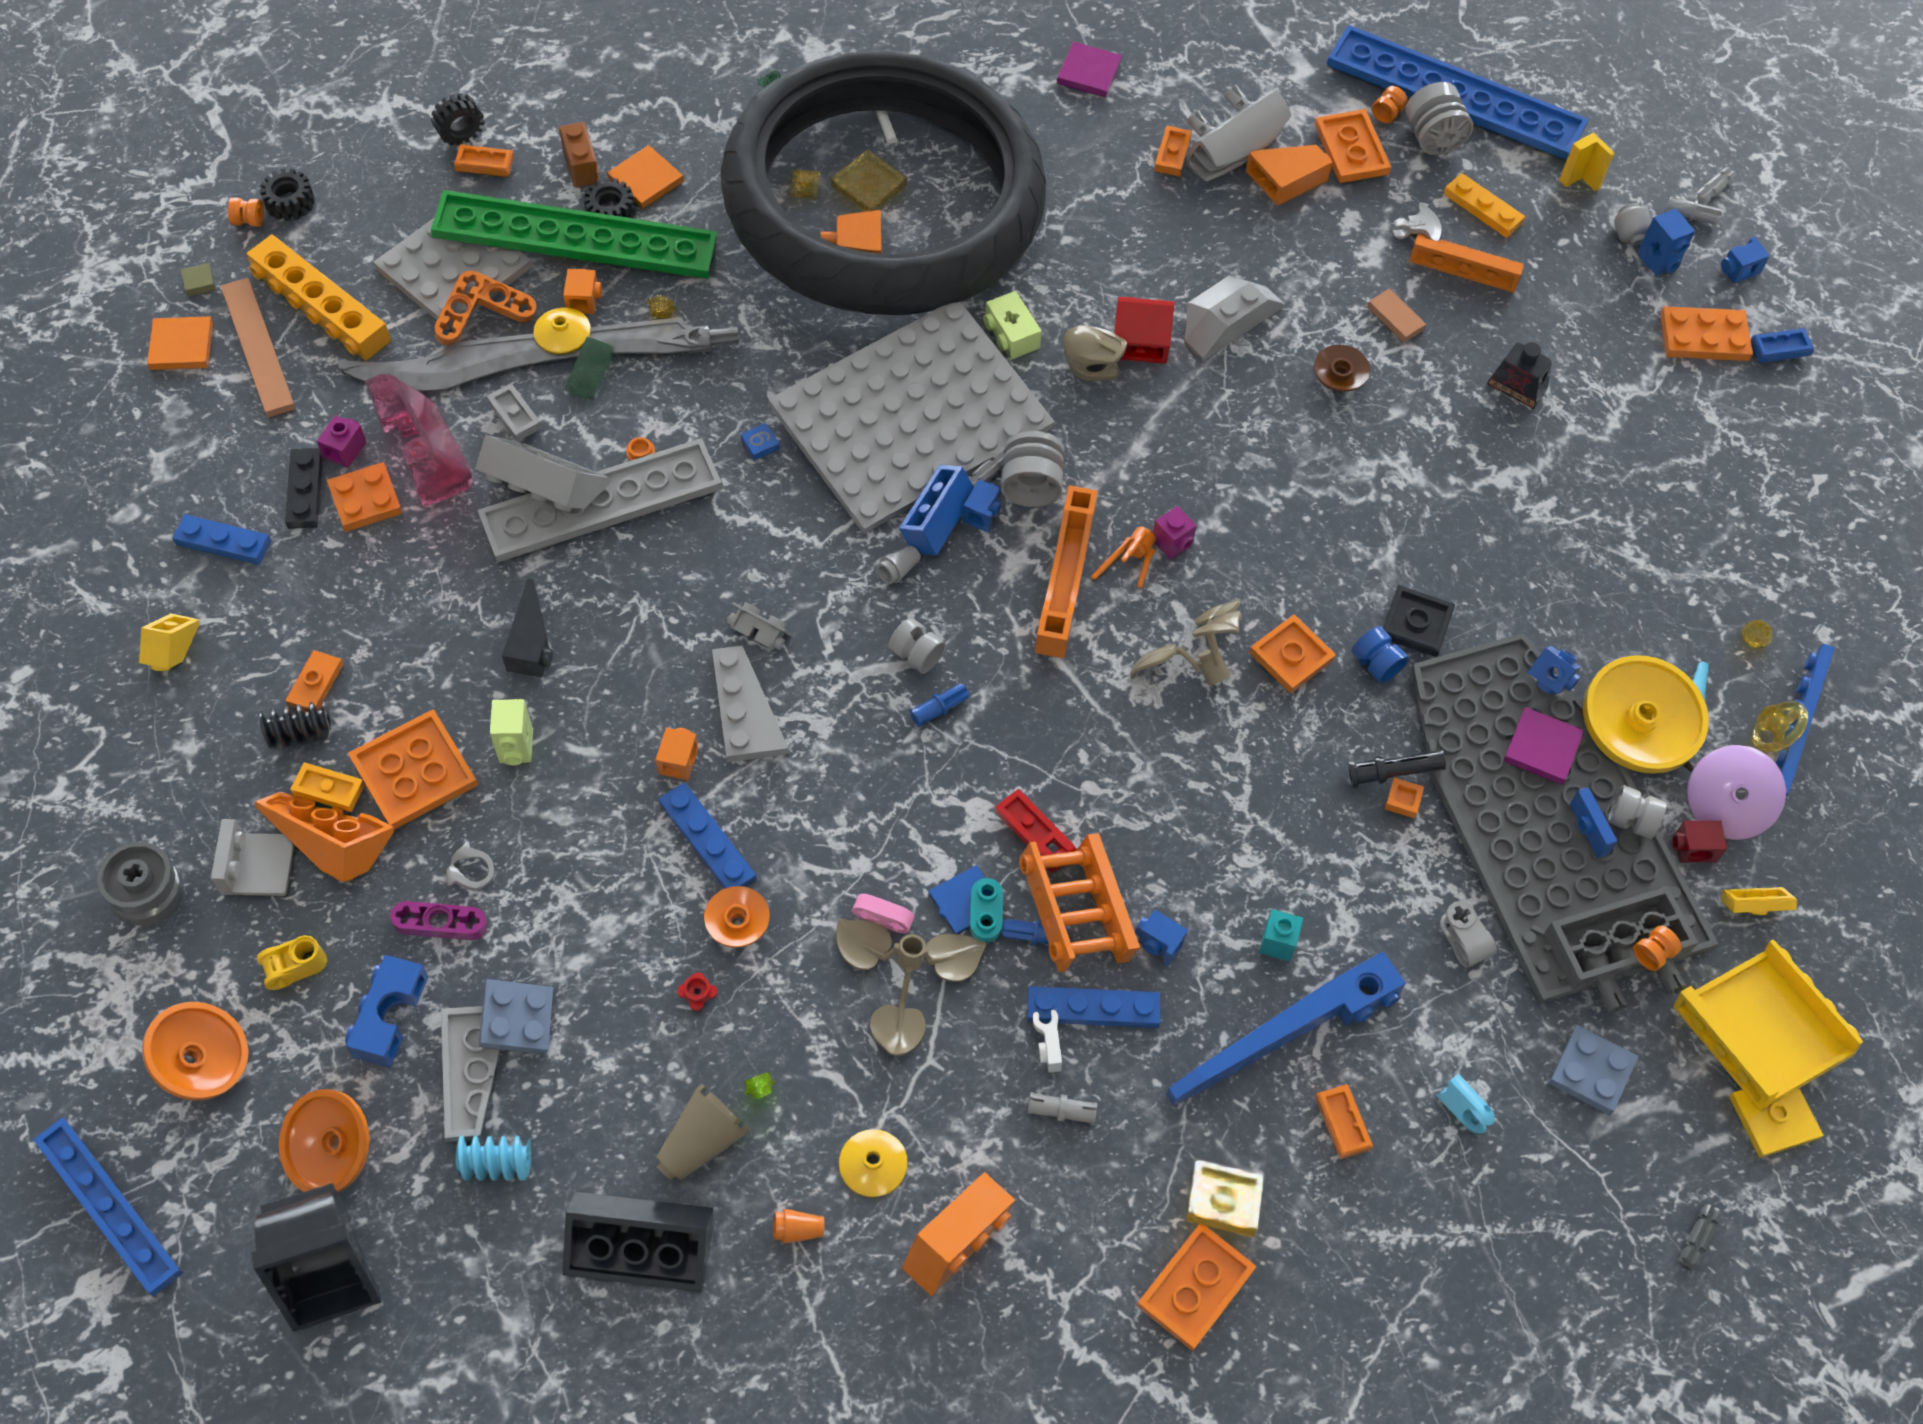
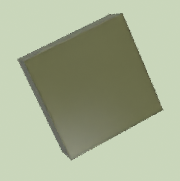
(198, 279)

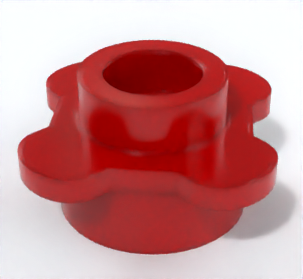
(697, 981)

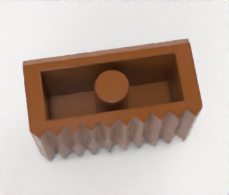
(579, 154)

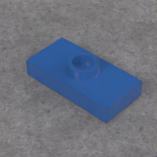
(1782, 345)
(1592, 822)

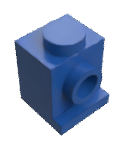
(1745, 261)
(982, 505)
(1161, 936)

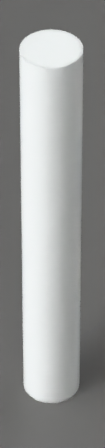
(886, 127)

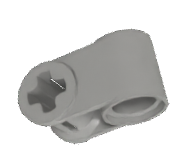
(1467, 934)

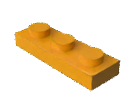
(1484, 205)

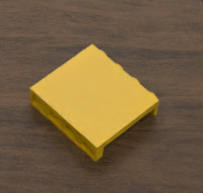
(1768, 1026)

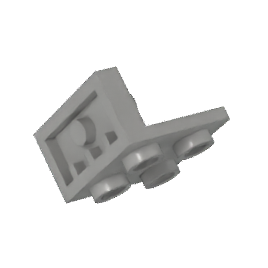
(251, 862)

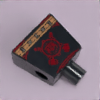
(1523, 374)

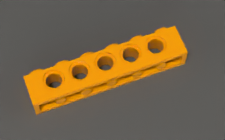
(318, 298)

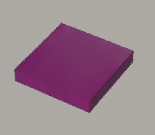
(1089, 69)
(1543, 745)

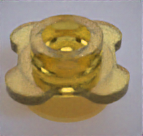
(661, 307)

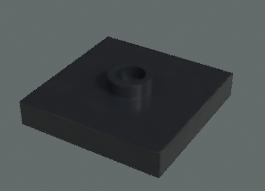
(1418, 620)

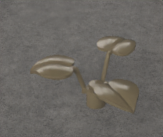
(1219, 620)
(866, 942)

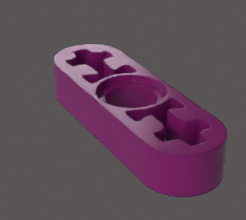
(414, 927)

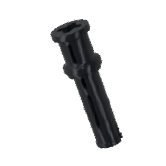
(1381, 768)

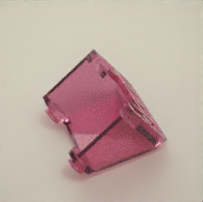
(434, 456)

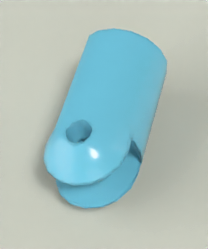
(1467, 1105)

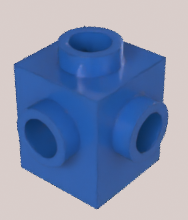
(1545, 673)

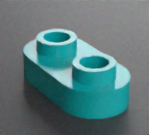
(986, 908)

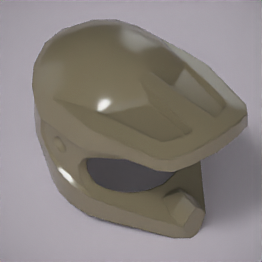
(1093, 346)

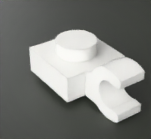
(1050, 1048)

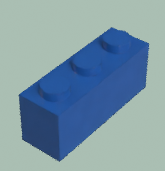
(937, 509)

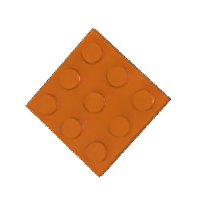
(413, 769)

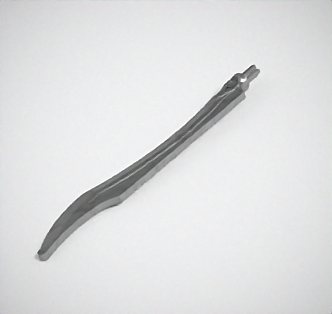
(483, 357)

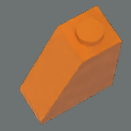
(1289, 170)

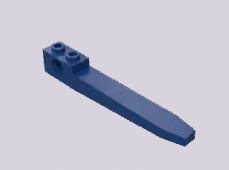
(1337, 997)

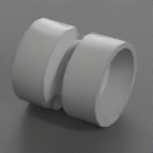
(918, 646)
(1637, 812)

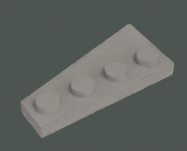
(745, 713)
(466, 1073)

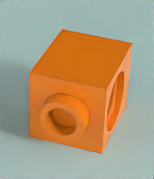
(677, 753)

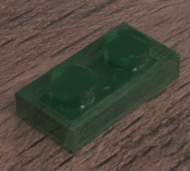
(590, 368)

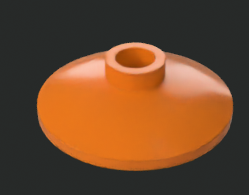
(732, 904)

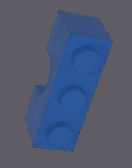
(392, 984)

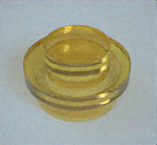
(1757, 634)

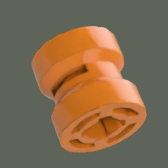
(1389, 104)
(246, 212)
(1657, 948)

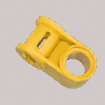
(288, 962)

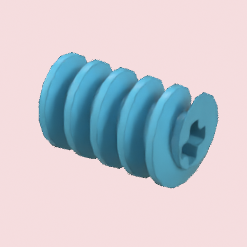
(493, 1159)

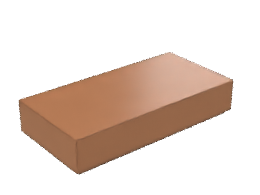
(1396, 315)

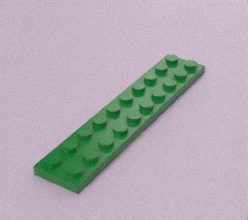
(574, 234)

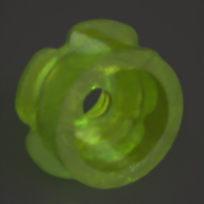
(759, 1085)

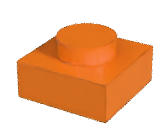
(1404, 798)

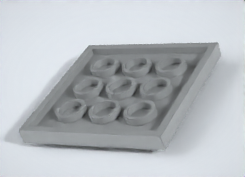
(430, 267)

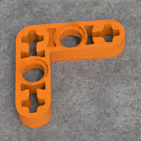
(480, 295)

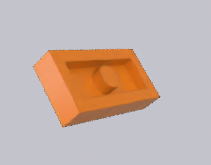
(1173, 151)

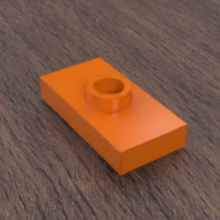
(484, 160)
(314, 680)
(1344, 1121)

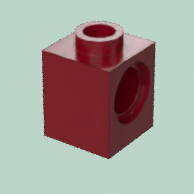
(1699, 841)

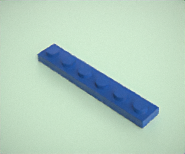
(1809, 689)
(108, 1207)

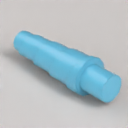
(1700, 677)

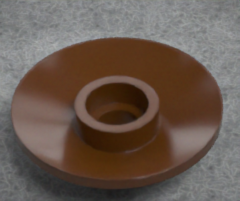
(1344, 360)

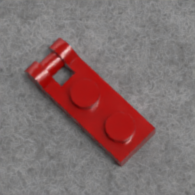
(1032, 825)

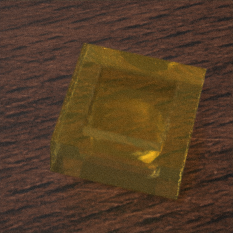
(805, 184)

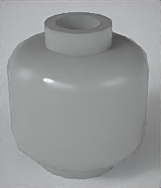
(1632, 223)

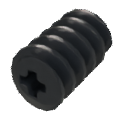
(296, 725)

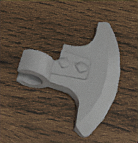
(1422, 223)

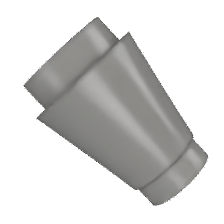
(897, 565)

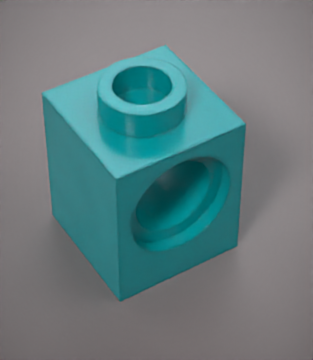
(1281, 935)

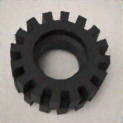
(450, 111)
(285, 183)
(610, 192)

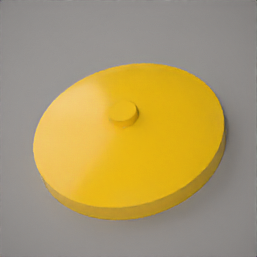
(1645, 714)

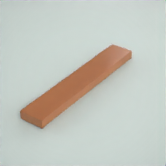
(258, 348)

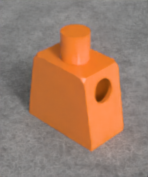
(857, 232)

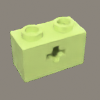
(1012, 325)
(511, 731)

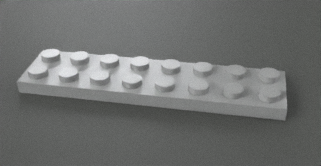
(634, 490)

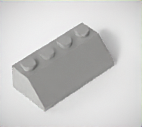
(539, 473)

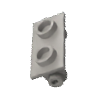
(770, 630)

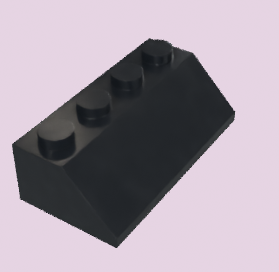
(637, 1241)

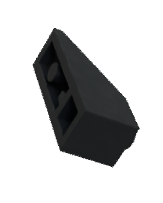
(527, 643)

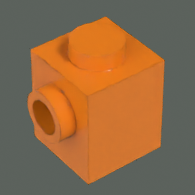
(582, 290)

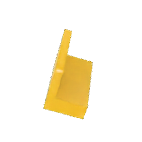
(1587, 161)

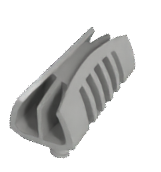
(1230, 143)

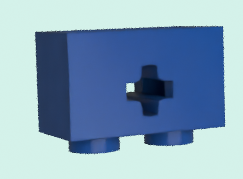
(1666, 242)

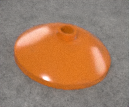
(205, 1035)
(311, 1136)

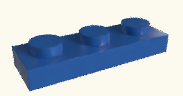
(221, 539)

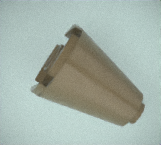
(699, 1135)

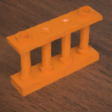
(1100, 883)

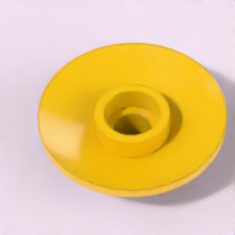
(561, 330)
(868, 1178)

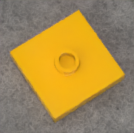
(1778, 1126)

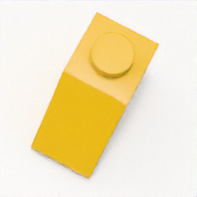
(166, 641)

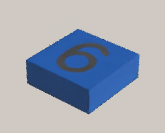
(760, 441)

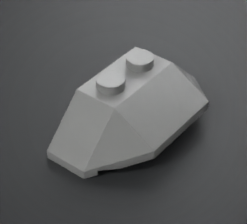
(1226, 314)

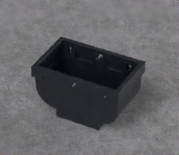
(312, 1258)

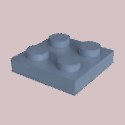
(516, 1016)
(1593, 1070)

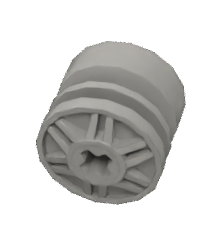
(1439, 118)
(1032, 469)

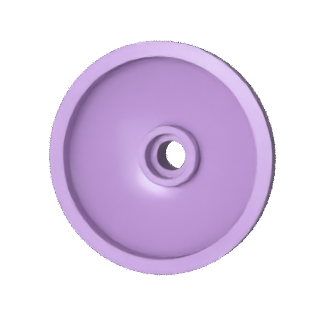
(1714, 788)

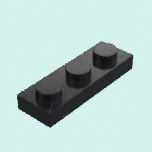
(304, 488)

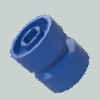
(1383, 658)

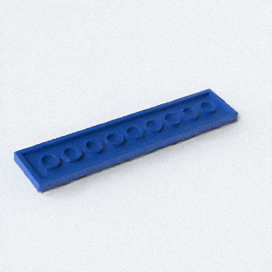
(1486, 101)

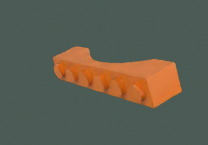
(1066, 572)

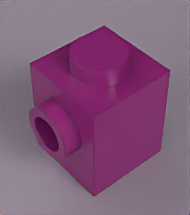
(341, 441)
(1174, 532)

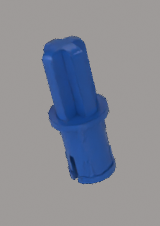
(939, 704)
(1024, 931)

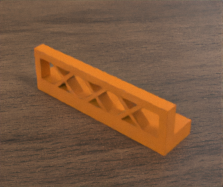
(1467, 263)

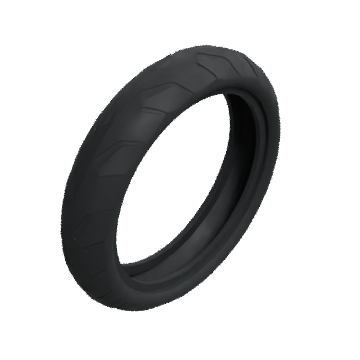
(871, 280)

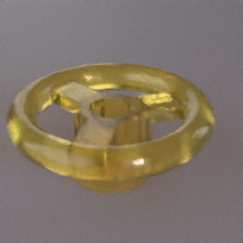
(1777, 722)

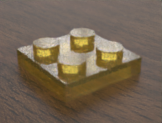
(868, 181)
(1225, 1198)

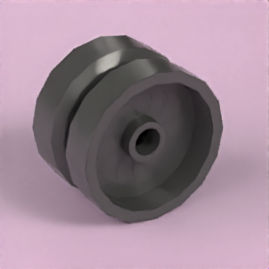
(140, 883)

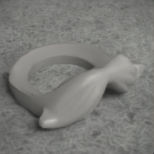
(456, 877)

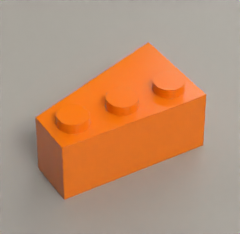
(958, 1232)

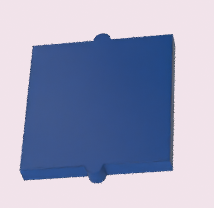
(954, 898)

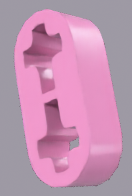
(883, 913)

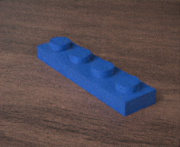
(706, 837)
(1095, 1006)

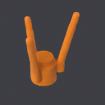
(1137, 545)

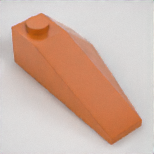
(328, 837)

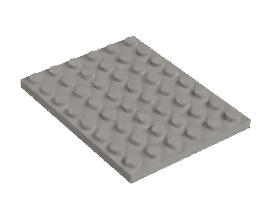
(904, 408)

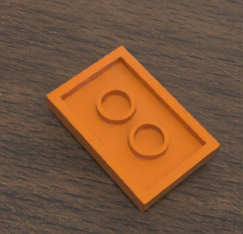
(1352, 146)
(1706, 333)
(1196, 1286)

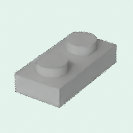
(514, 412)

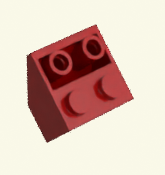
(1145, 327)

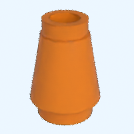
(796, 1226)

